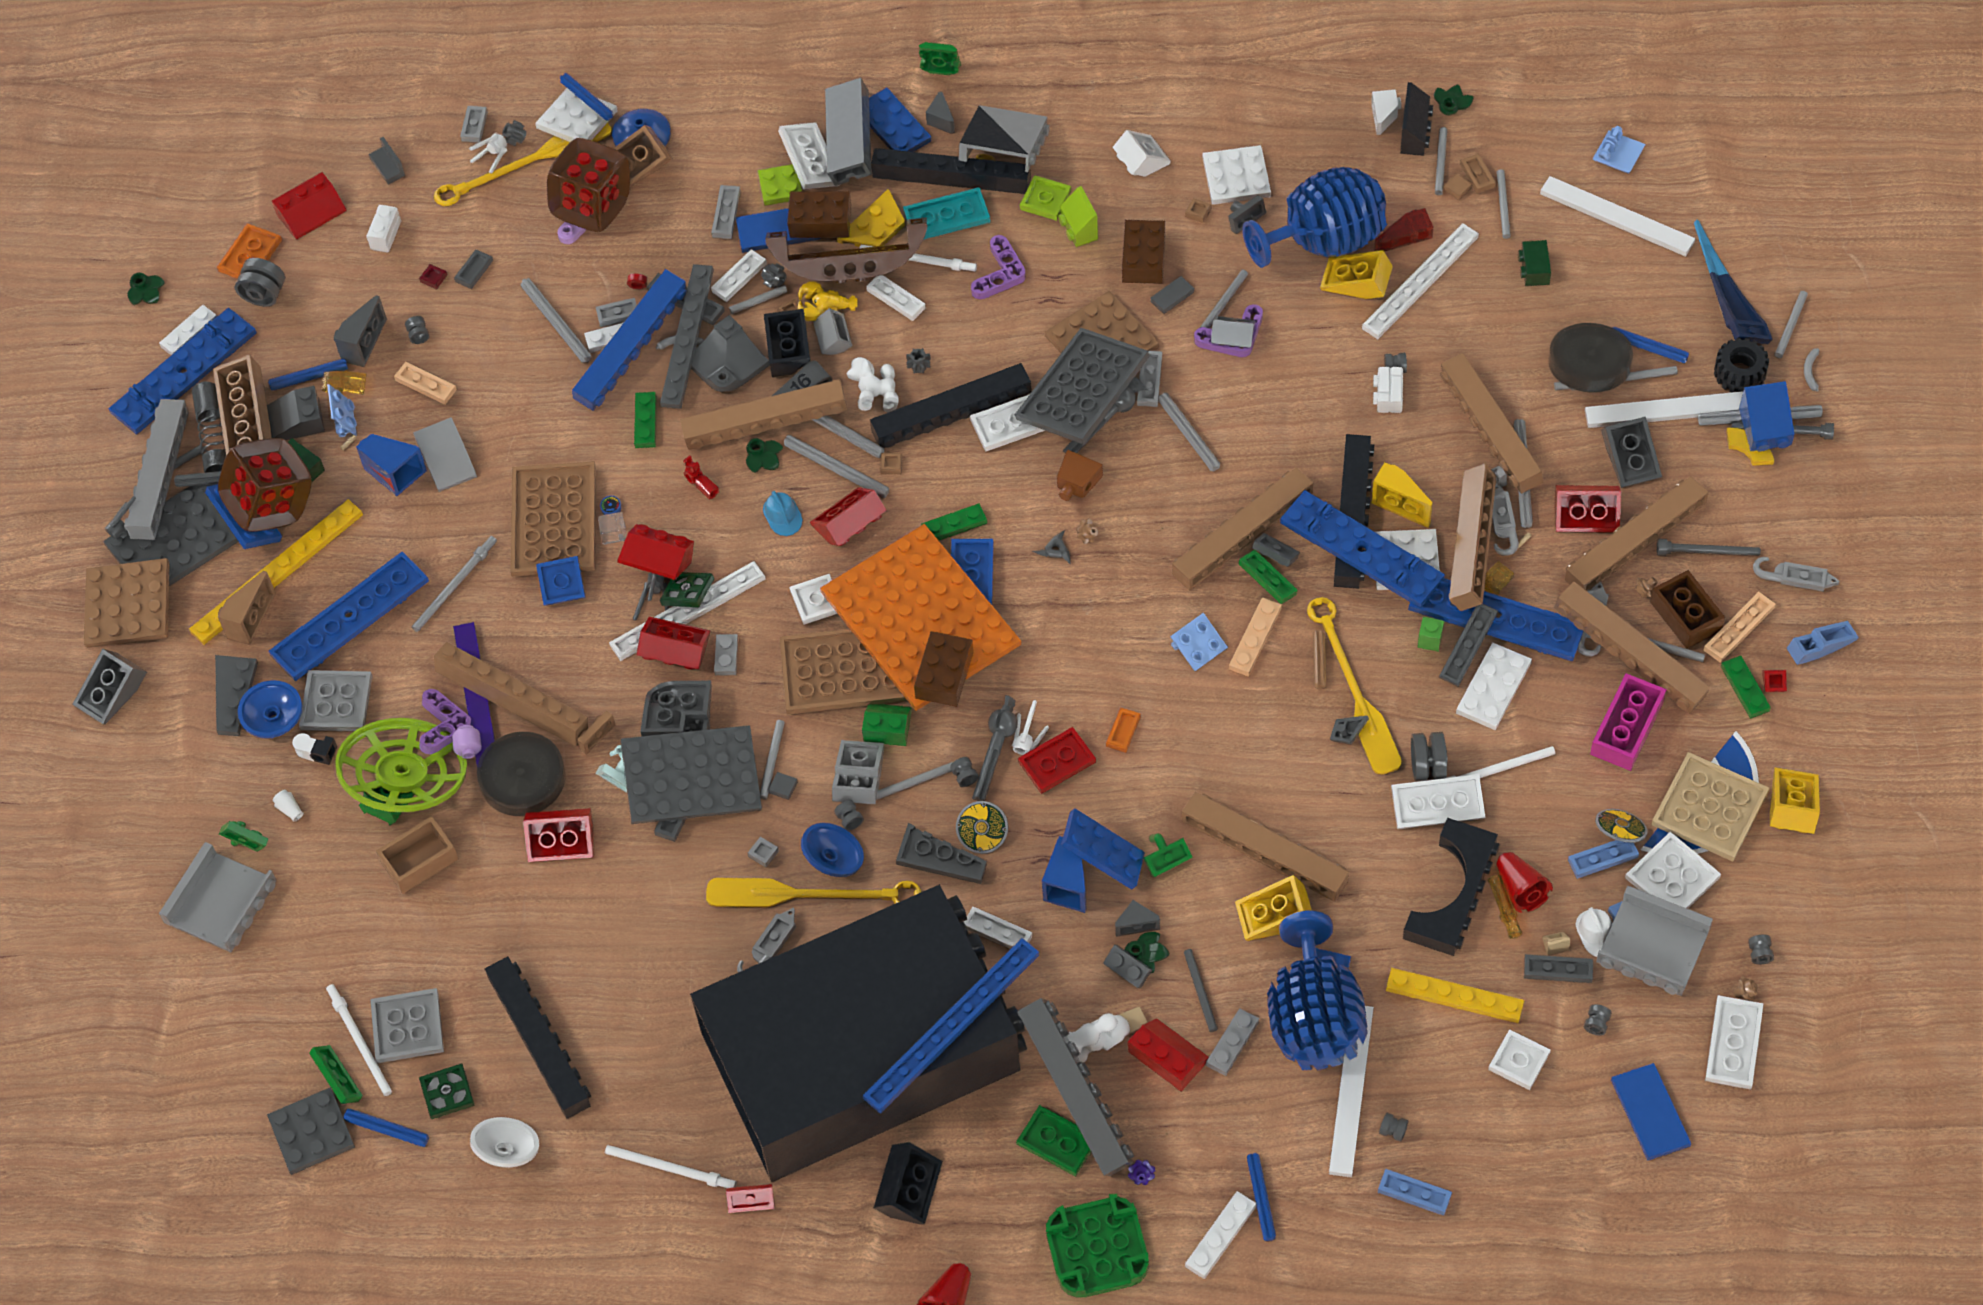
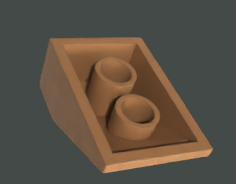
(644, 153)
(246, 609)

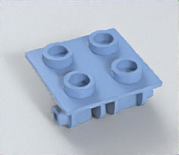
(1618, 150)
(342, 412)
(1198, 642)

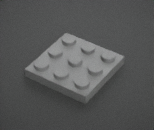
(335, 700)
(407, 1025)

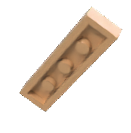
(1739, 627)
(1255, 637)

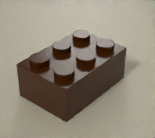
(819, 214)
(1143, 251)
(1687, 609)
(943, 669)

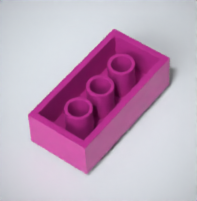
(1628, 722)

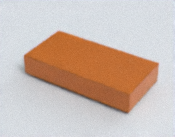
(1123, 730)

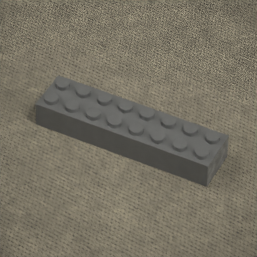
(1075, 1086)

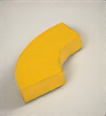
(1738, 441)

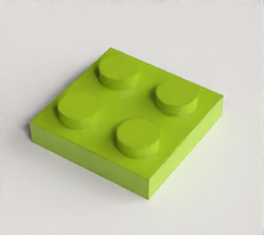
(778, 183)
(1045, 197)

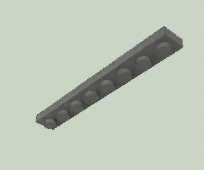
(687, 336)

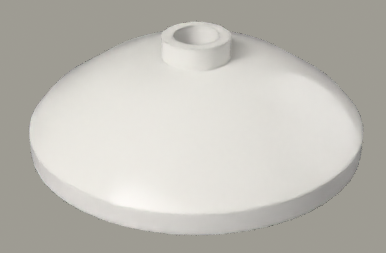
(504, 1142)

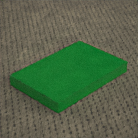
(1055, 1140)

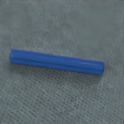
(587, 97)
(1655, 346)
(306, 374)
(386, 1127)
(1261, 1197)

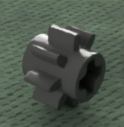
(514, 132)
(773, 275)
(918, 360)

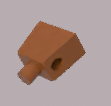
(1077, 475)

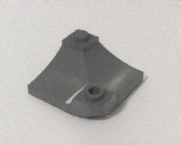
(728, 357)
(679, 708)

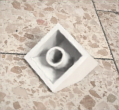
(1140, 153)

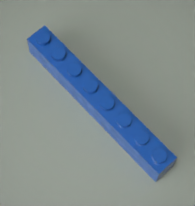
(629, 340)

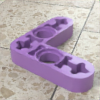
(1006, 272)
(1228, 349)
(448, 724)

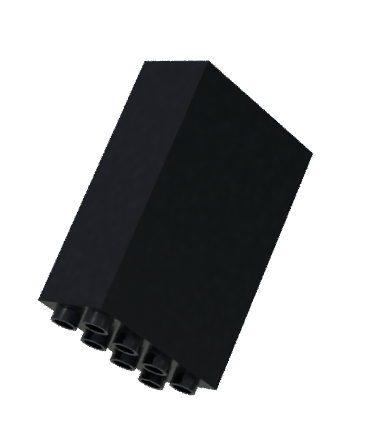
(835, 1014)

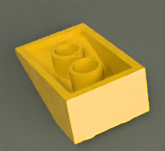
(1358, 275)
(1400, 495)
(1794, 800)
(1267, 908)

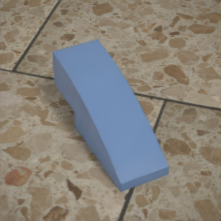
(1821, 642)

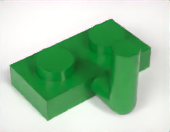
(240, 835)
(1167, 856)

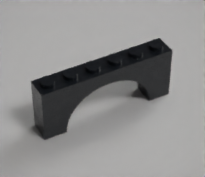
(1444, 928)

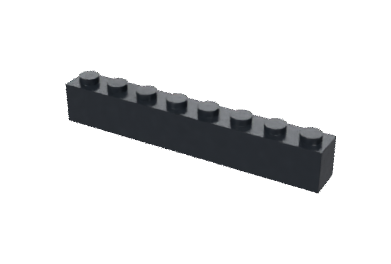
(950, 171)
(950, 406)
(1354, 499)
(538, 1038)

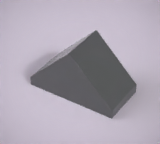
(939, 115)
(1136, 920)

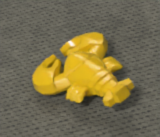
(822, 300)

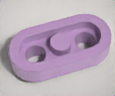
(571, 236)

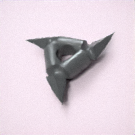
(1056, 541)

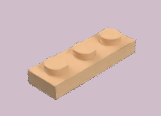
(425, 383)

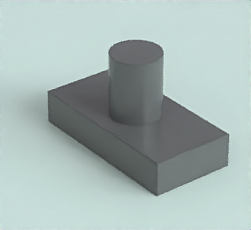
(1241, 213)

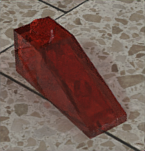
(1409, 229)

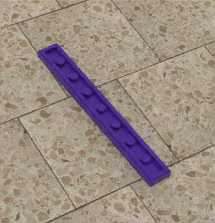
(477, 705)

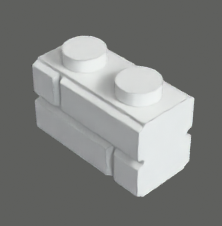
(383, 228)
(1389, 389)

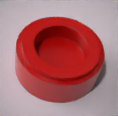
(637, 281)

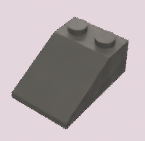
(360, 332)
(296, 414)
(1631, 451)
(108, 686)

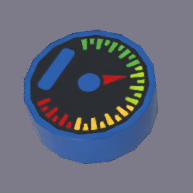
(610, 505)

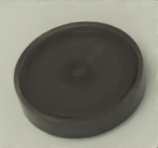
(1590, 357)
(521, 773)

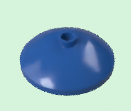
(637, 118)
(266, 700)
(832, 850)

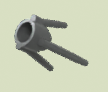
(116, 526)
(654, 584)

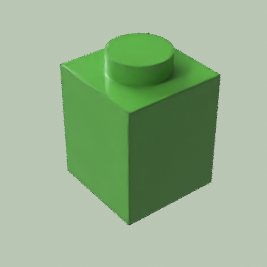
(1430, 634)

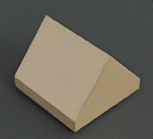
(1556, 943)

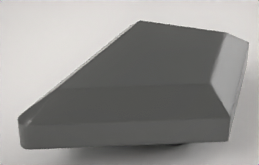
(1347, 729)

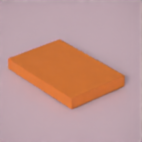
(251, 243)

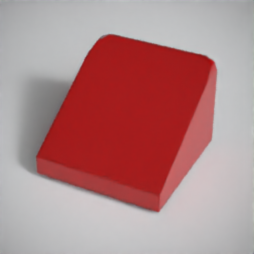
(1774, 680)

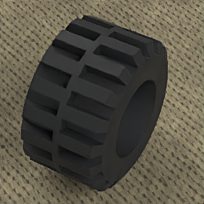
(1741, 352)

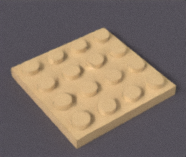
(1710, 806)

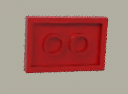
(1057, 760)

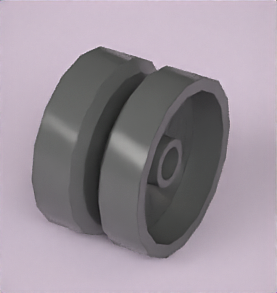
(260, 282)
(1428, 756)

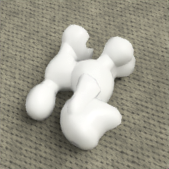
(870, 386)
(1099, 1034)

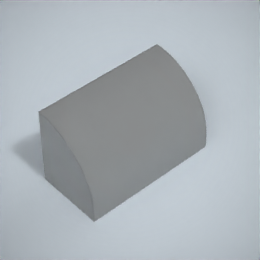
(832, 332)

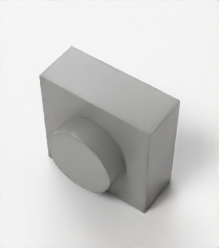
(763, 852)

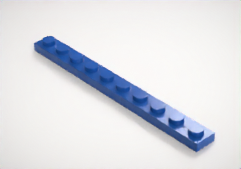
(950, 1026)

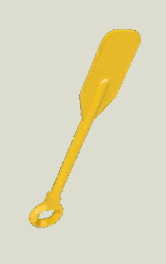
(550, 149)
(1375, 734)
(769, 892)

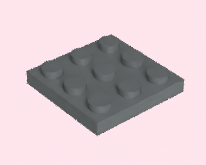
(310, 1131)

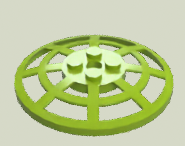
(386, 768)

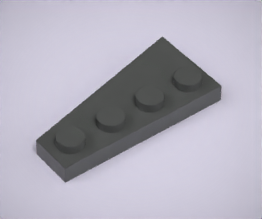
(233, 680)
(929, 854)

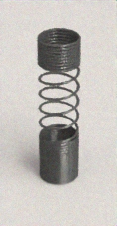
(207, 410)

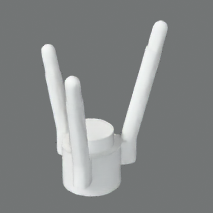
(496, 144)
(1024, 743)

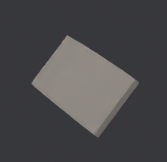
(445, 454)
(857, 772)

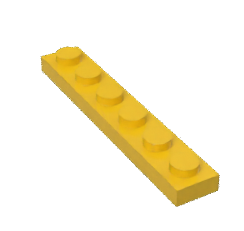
(1455, 995)

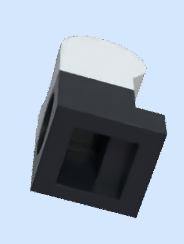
(315, 749)

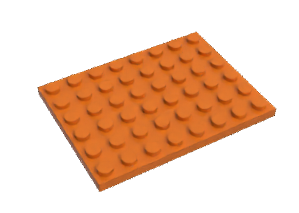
(904, 596)

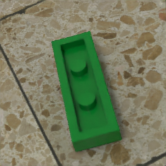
(645, 420)
(957, 522)
(1268, 577)
(1745, 687)
(335, 1074)

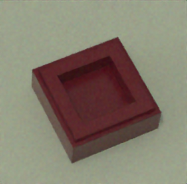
(433, 276)

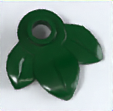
(1452, 100)
(146, 290)
(764, 457)
(1149, 948)

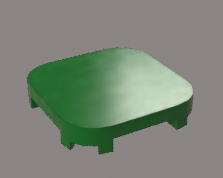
(1097, 1246)

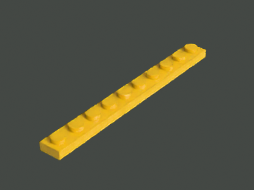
(288, 561)

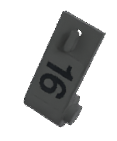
(808, 376)

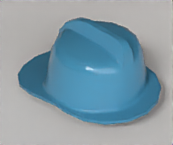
(782, 514)

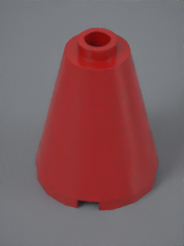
(1522, 882)
(949, 1288)

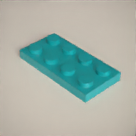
(950, 212)

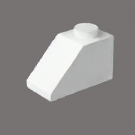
(1385, 109)

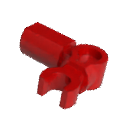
(695, 476)

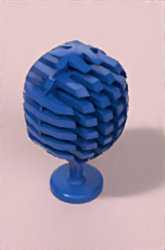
(1326, 216)
(1317, 1003)

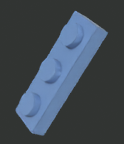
(1602, 857)
(1414, 1192)

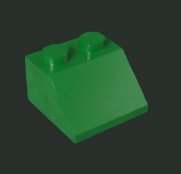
(886, 724)

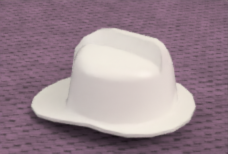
(1593, 929)

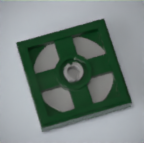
(687, 590)
(446, 1091)

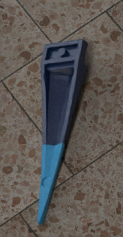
(1736, 309)

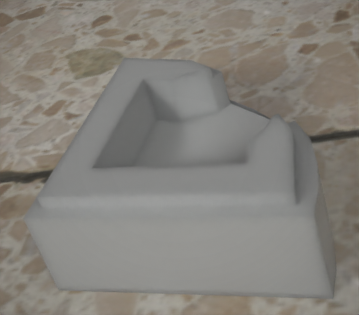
(1501, 478)

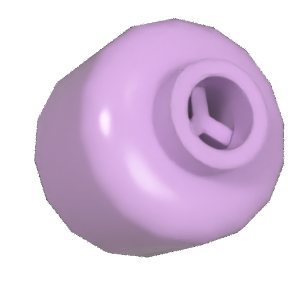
(466, 741)

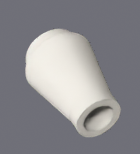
(287, 804)

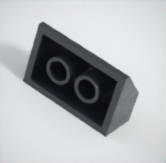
(1416, 121)
(786, 341)
(908, 1183)

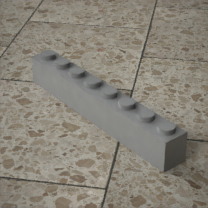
(156, 469)

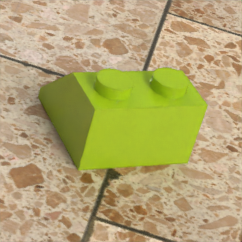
(1079, 218)

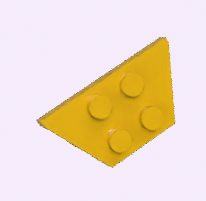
(877, 223)

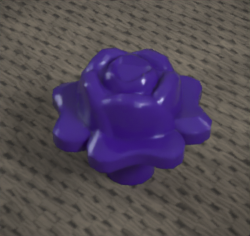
(1141, 1172)

